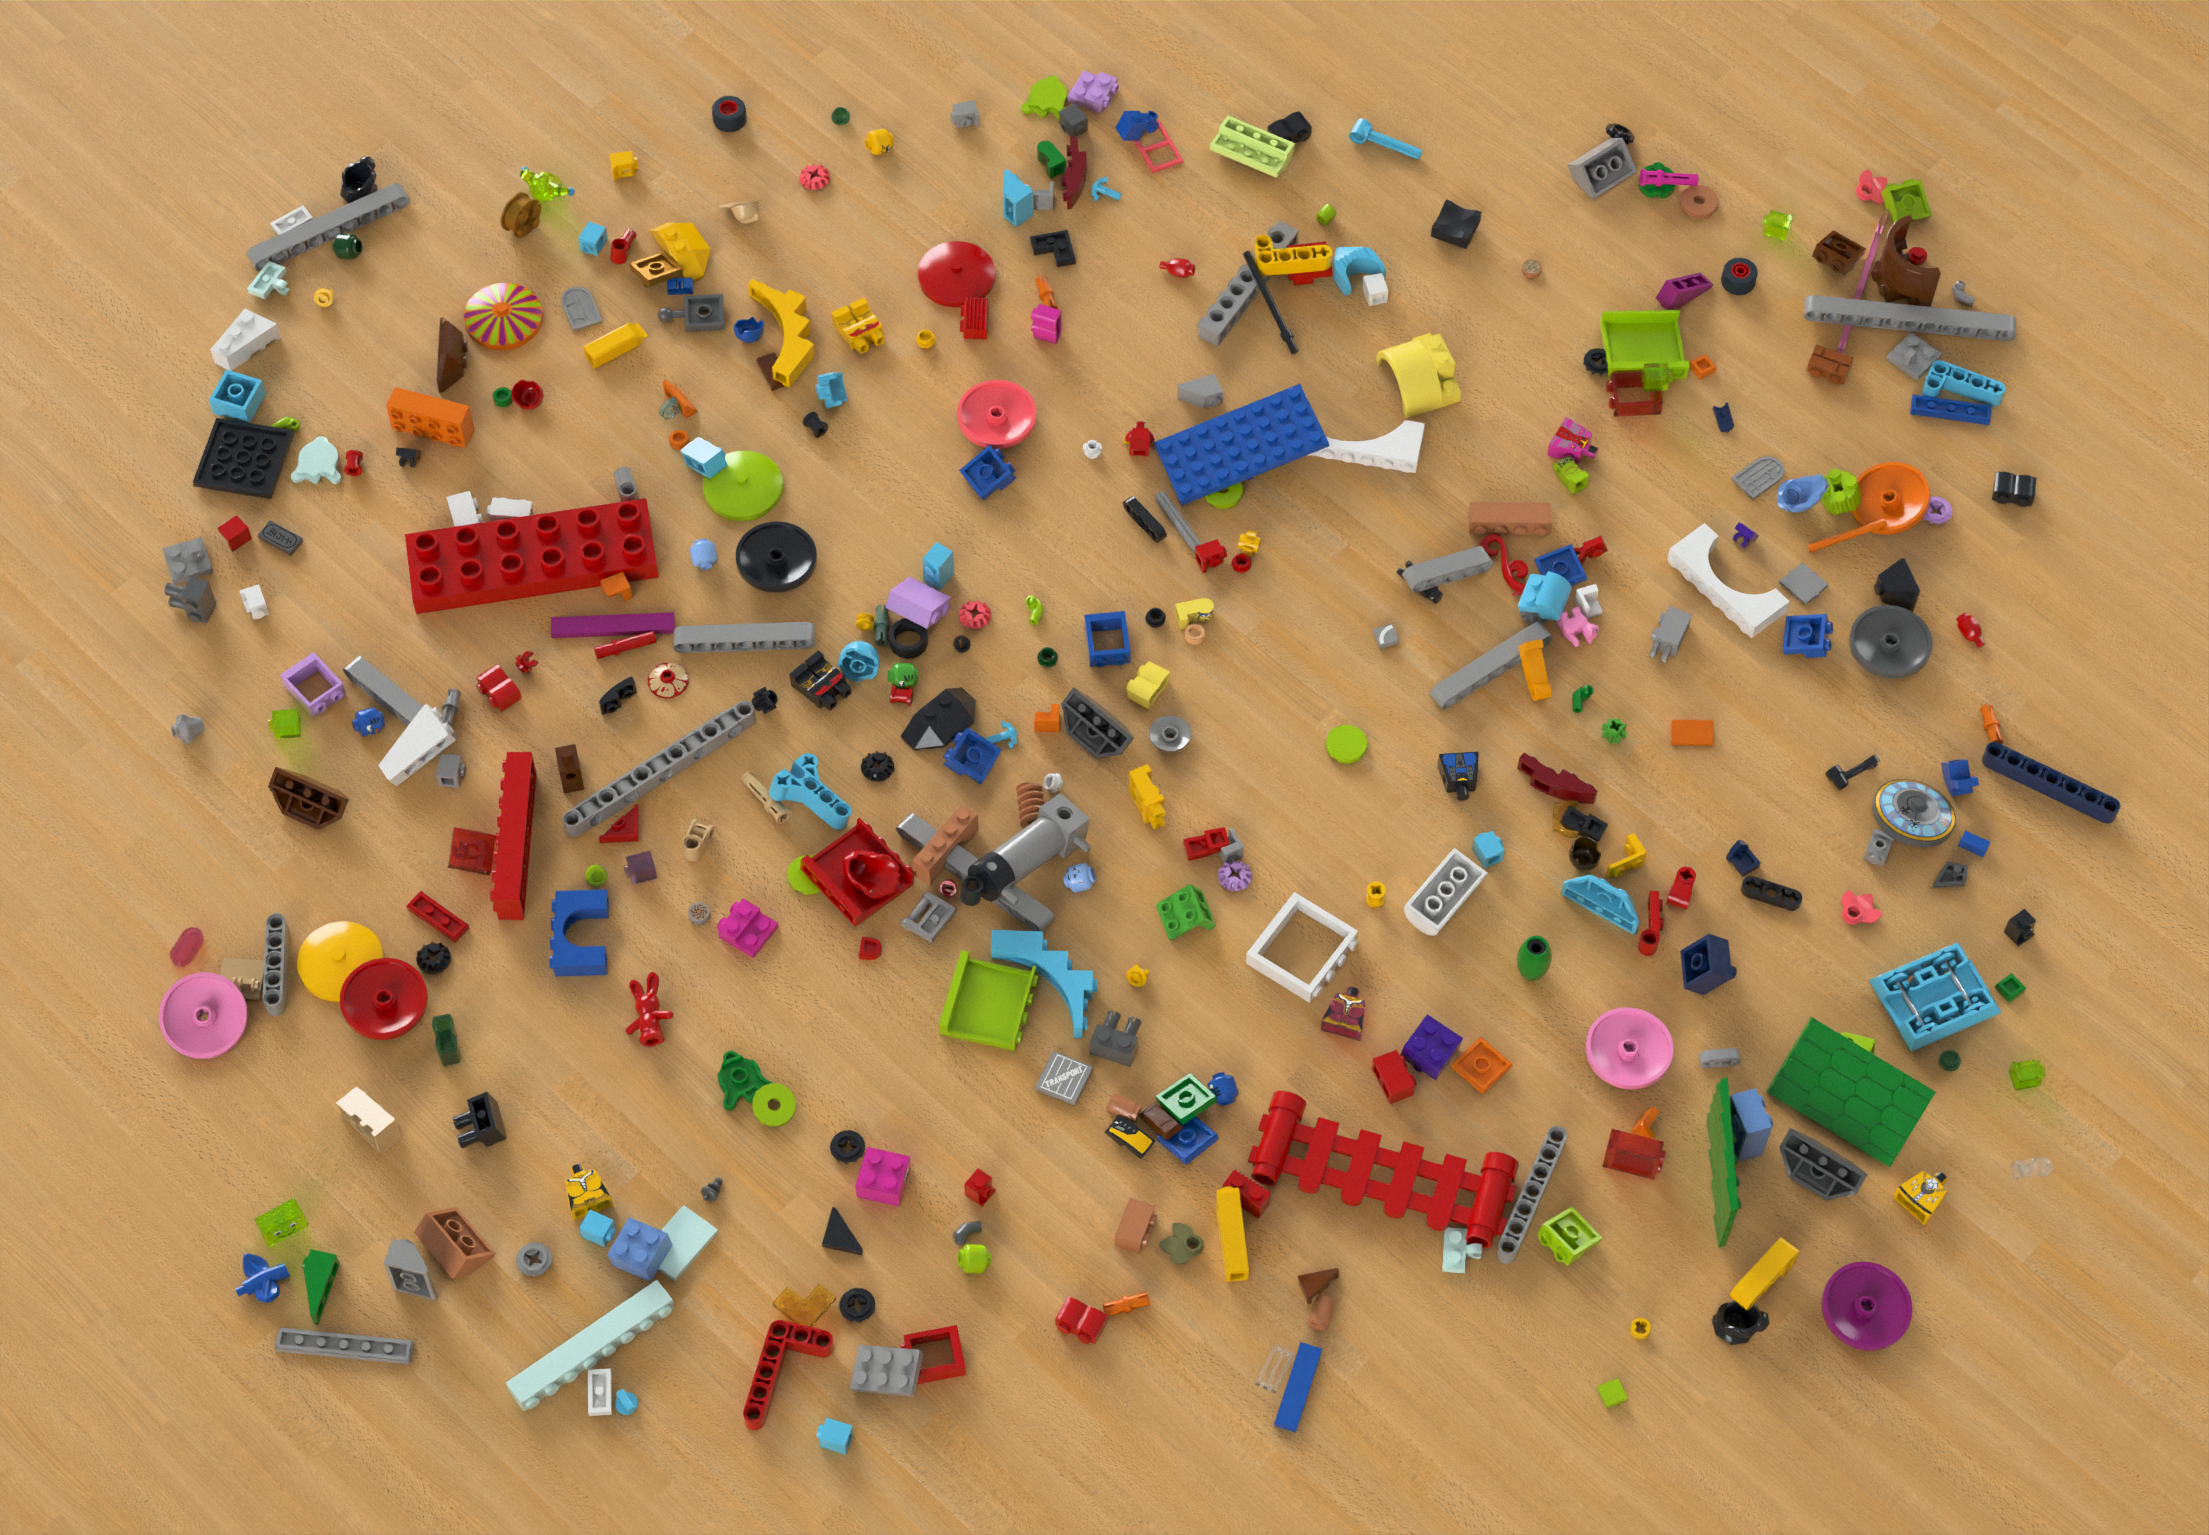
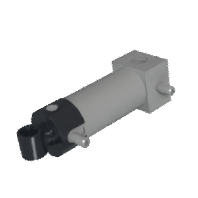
(1058, 830)

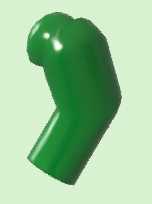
(1580, 696)

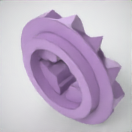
(1944, 514)
(1234, 883)

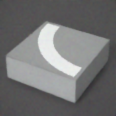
(1385, 636)

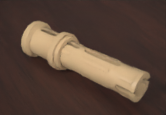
(771, 806)

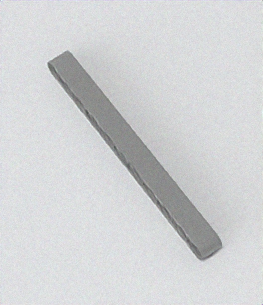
(1910, 318)

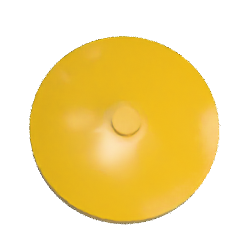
(333, 954)

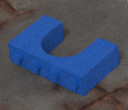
(568, 909)

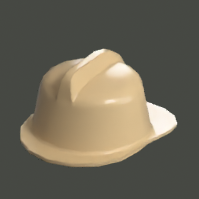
(744, 211)

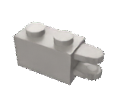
(1670, 633)

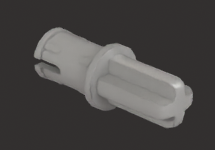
(450, 707)

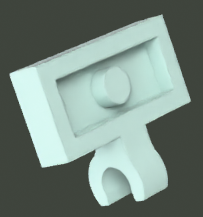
(269, 279)
(1456, 1250)

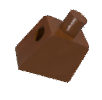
(569, 763)

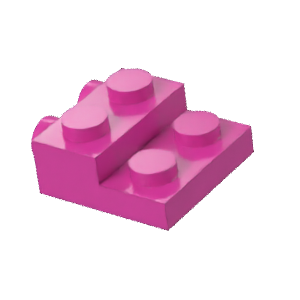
(746, 928)

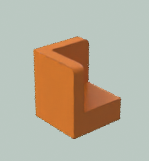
(615, 585)
(1048, 720)

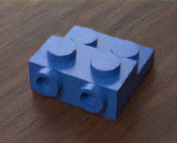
(988, 472)
(1807, 635)
(971, 755)

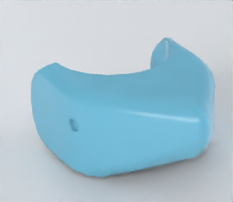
(1352, 261)

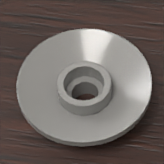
(1170, 726)

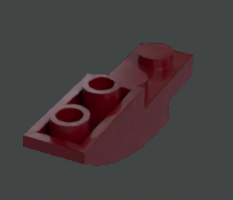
(1074, 174)
(1561, 786)

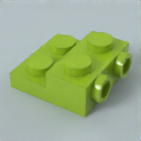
(1906, 200)
(1568, 1236)

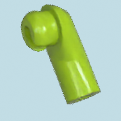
(287, 423)

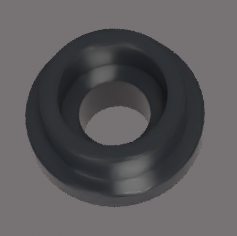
(1155, 613)

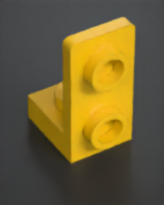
(1636, 858)

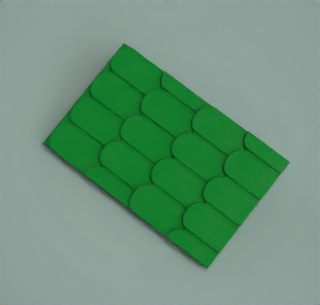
(1850, 1091)
(1722, 1162)

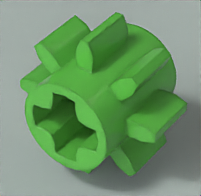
(1614, 730)

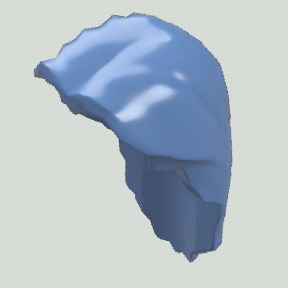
(1801, 493)

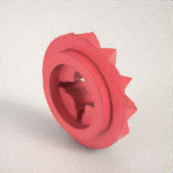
(816, 182)
(981, 619)

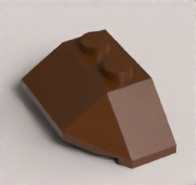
(450, 355)
(306, 798)

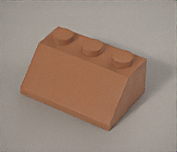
(453, 1242)

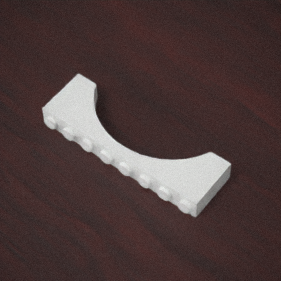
(1392, 451)

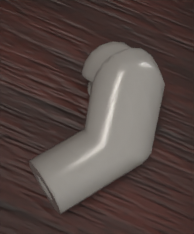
(1960, 295)

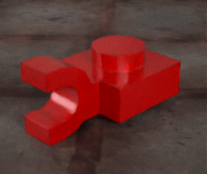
(1591, 548)

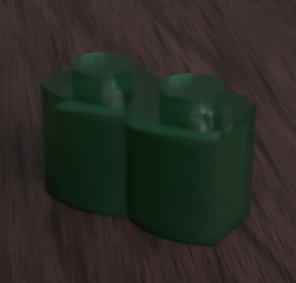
(446, 1039)

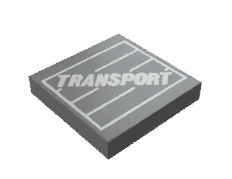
(1064, 1078)

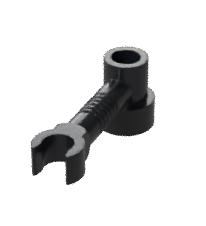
(1840, 777)

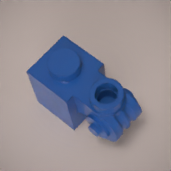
(1134, 123)

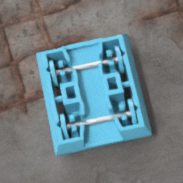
(1933, 998)

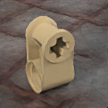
(699, 837)

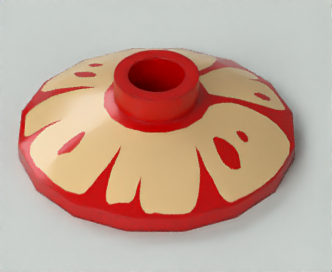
(671, 686)

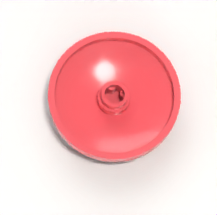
(996, 414)

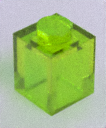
(1656, 376)
(285, 724)

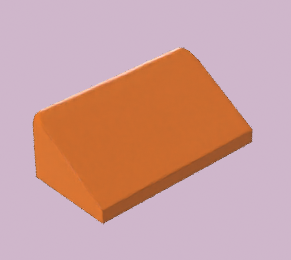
(685, 406)
(1692, 732)

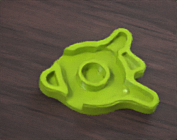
(1046, 97)

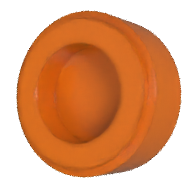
(679, 439)

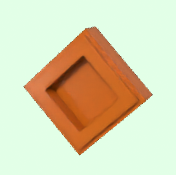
(1702, 366)

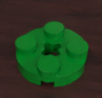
(1662, 191)

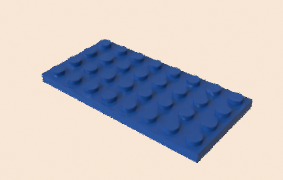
(1241, 444)

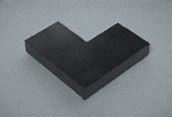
(1054, 242)

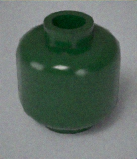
(347, 246)

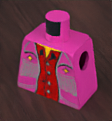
(1572, 441)

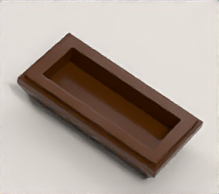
(1160, 1121)

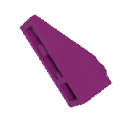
(1682, 290)

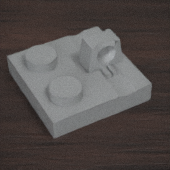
(1914, 356)
(187, 560)

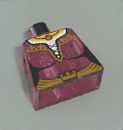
(1345, 1015)

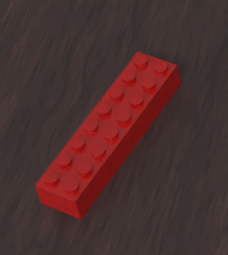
(514, 836)

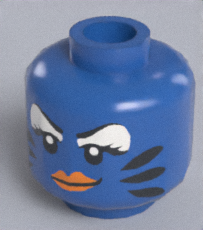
(368, 722)
(1223, 1088)

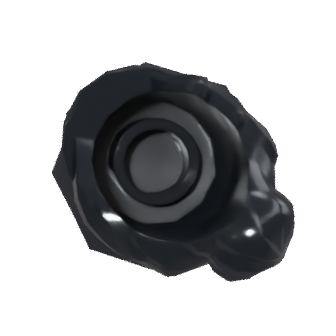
(358, 180)
(1737, 1324)

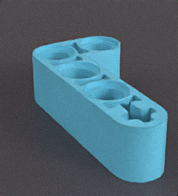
(1962, 382)

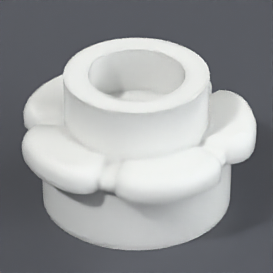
(1092, 453)
(1053, 782)

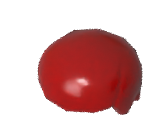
(527, 394)

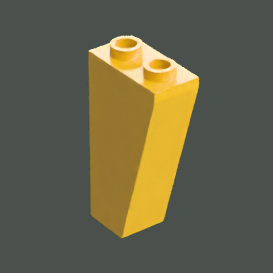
(1231, 1234)

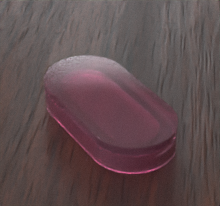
(186, 946)

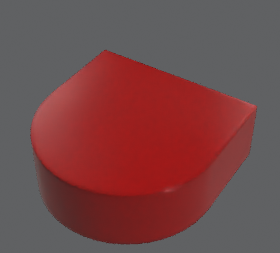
(870, 948)

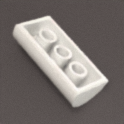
(1443, 893)

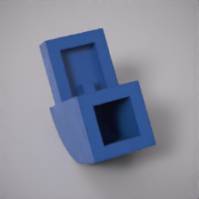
(1957, 777)

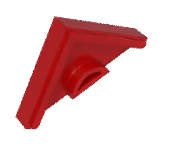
(624, 829)

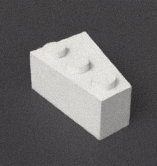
(243, 338)

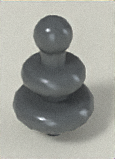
(711, 1191)

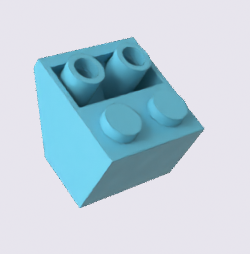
(1016, 199)

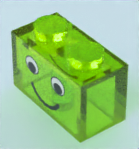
(281, 1222)

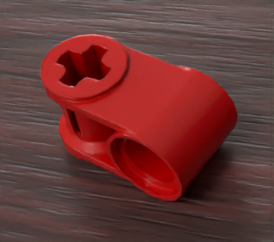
(1682, 889)

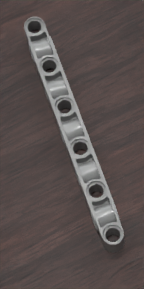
(659, 768)

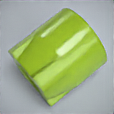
(1326, 214)

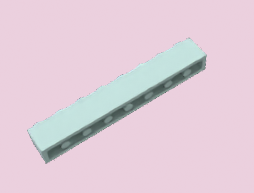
(590, 1345)

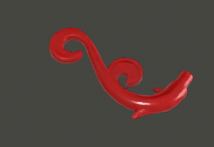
(1507, 569)

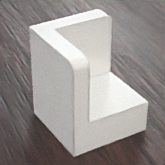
(1375, 289)
(1587, 600)

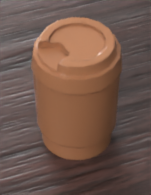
(1124, 1107)
(1320, 1313)

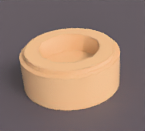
(1194, 634)

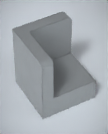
(1044, 198)
(1232, 851)

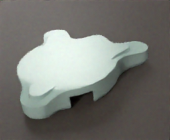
(317, 461)

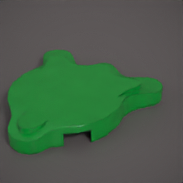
(739, 1079)

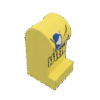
(1193, 611)

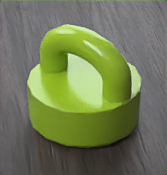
(595, 875)

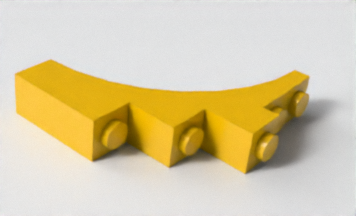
(787, 310)

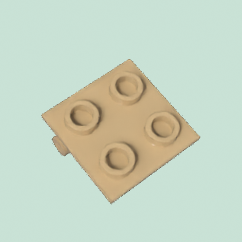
(245, 975)

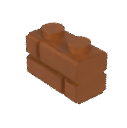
(1829, 364)

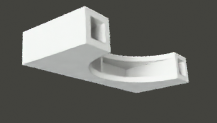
(1748, 611)

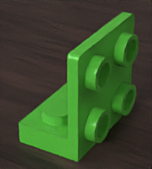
(1185, 911)

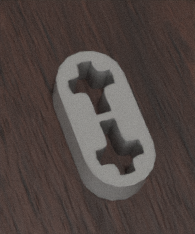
(1719, 1058)

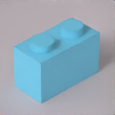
(704, 457)
(938, 566)

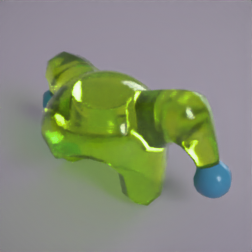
(544, 185)

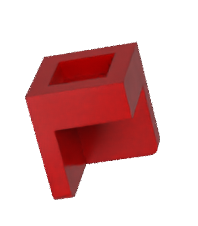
(235, 532)

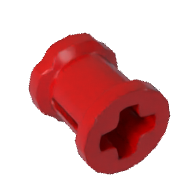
(353, 465)
(901, 695)

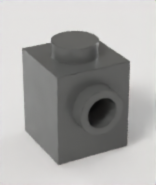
(1073, 120)

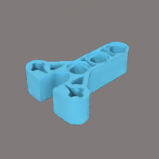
(805, 787)

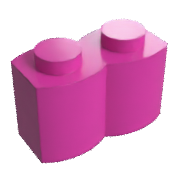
(1046, 323)

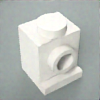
(254, 601)

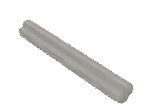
(1177, 520)

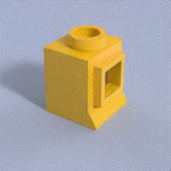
(623, 164)

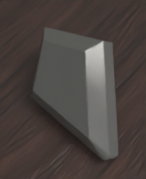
(1951, 876)

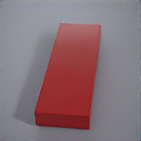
(437, 916)

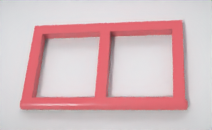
(1168, 141)

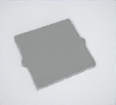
(1803, 583)

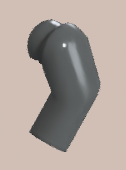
(964, 1229)

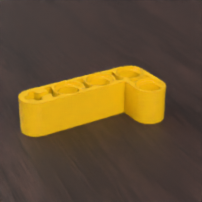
(1290, 260)
(1764, 1273)

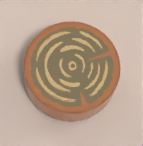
(1531, 268)

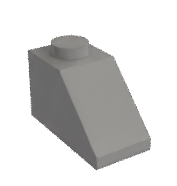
(1201, 392)

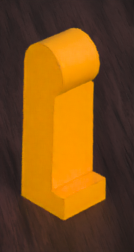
(1534, 669)

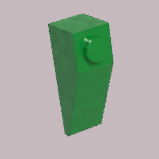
(319, 1275)

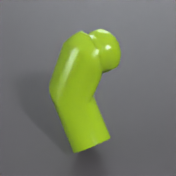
(1036, 609)

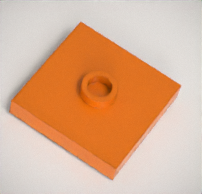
(1481, 1065)

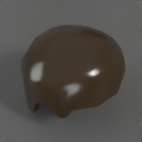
(1584, 854)

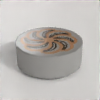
(699, 913)

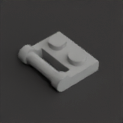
(934, 919)

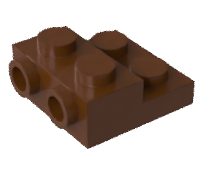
(1838, 252)

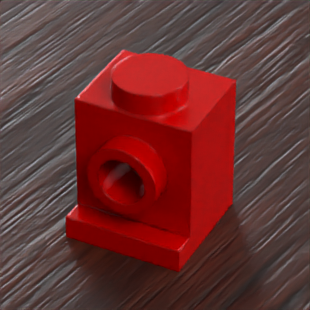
(1209, 554)
(979, 1187)

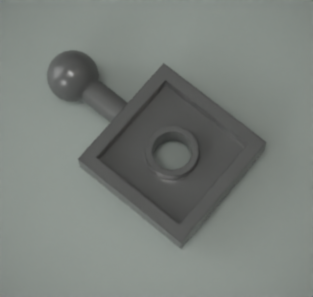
(692, 307)

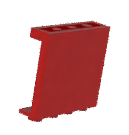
(827, 874)

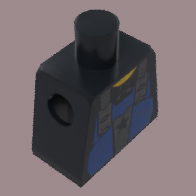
(1459, 772)

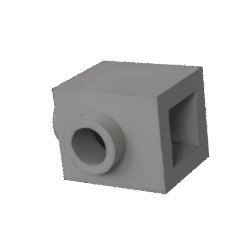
(450, 770)

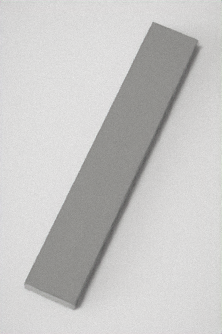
(344, 1345)

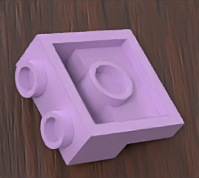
(1093, 91)

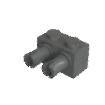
(194, 598)
(1114, 1044)

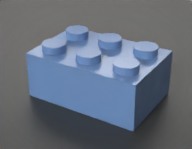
(1749, 1124)

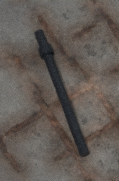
(1286, 333)

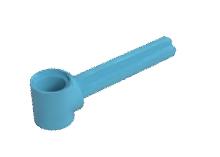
(1363, 132)

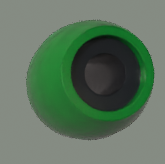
(1534, 958)

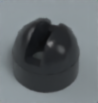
(965, 642)

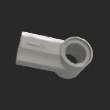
(625, 484)

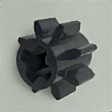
(764, 700)

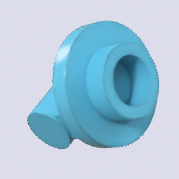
(626, 1402)

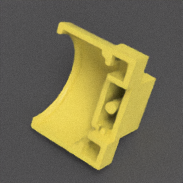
(1423, 373)

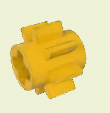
(1249, 543)

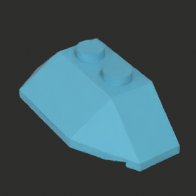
(1603, 900)

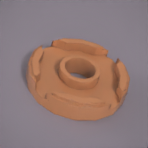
(1702, 193)

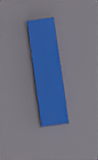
(1950, 409)
(1298, 1387)

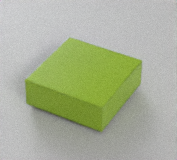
(1612, 1393)

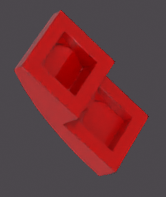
(1207, 844)

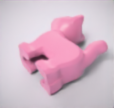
(1575, 625)

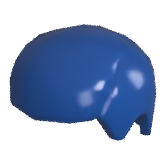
(749, 330)

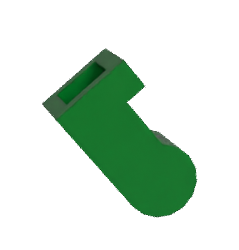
(1053, 159)

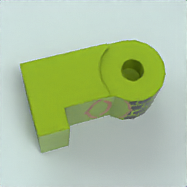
(1571, 474)

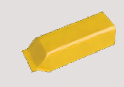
(614, 344)

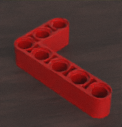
(774, 1364)

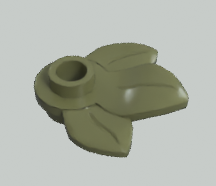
(1179, 1244)

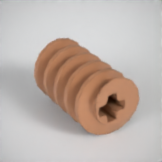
(1029, 801)

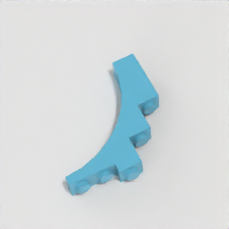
(1031, 950)

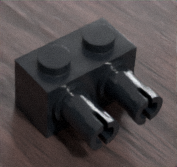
(486, 1120)

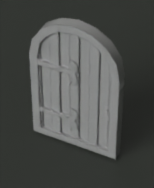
(580, 308)
(1759, 476)

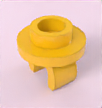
(323, 297)
(1137, 976)

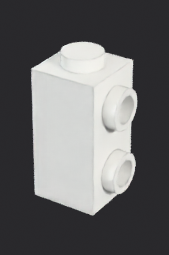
(508, 508)

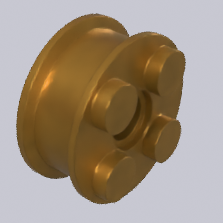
(521, 214)

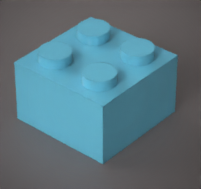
(237, 396)

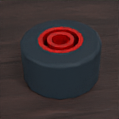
(729, 113)
(1739, 276)

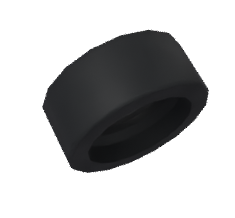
(907, 651)

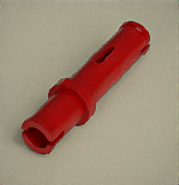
(617, 647)

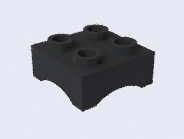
(1456, 224)

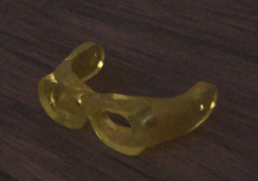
(1557, 826)

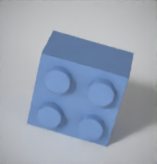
(639, 1249)

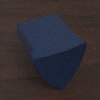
(1742, 858)

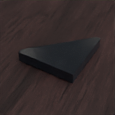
(839, 1236)

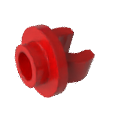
(523, 662)

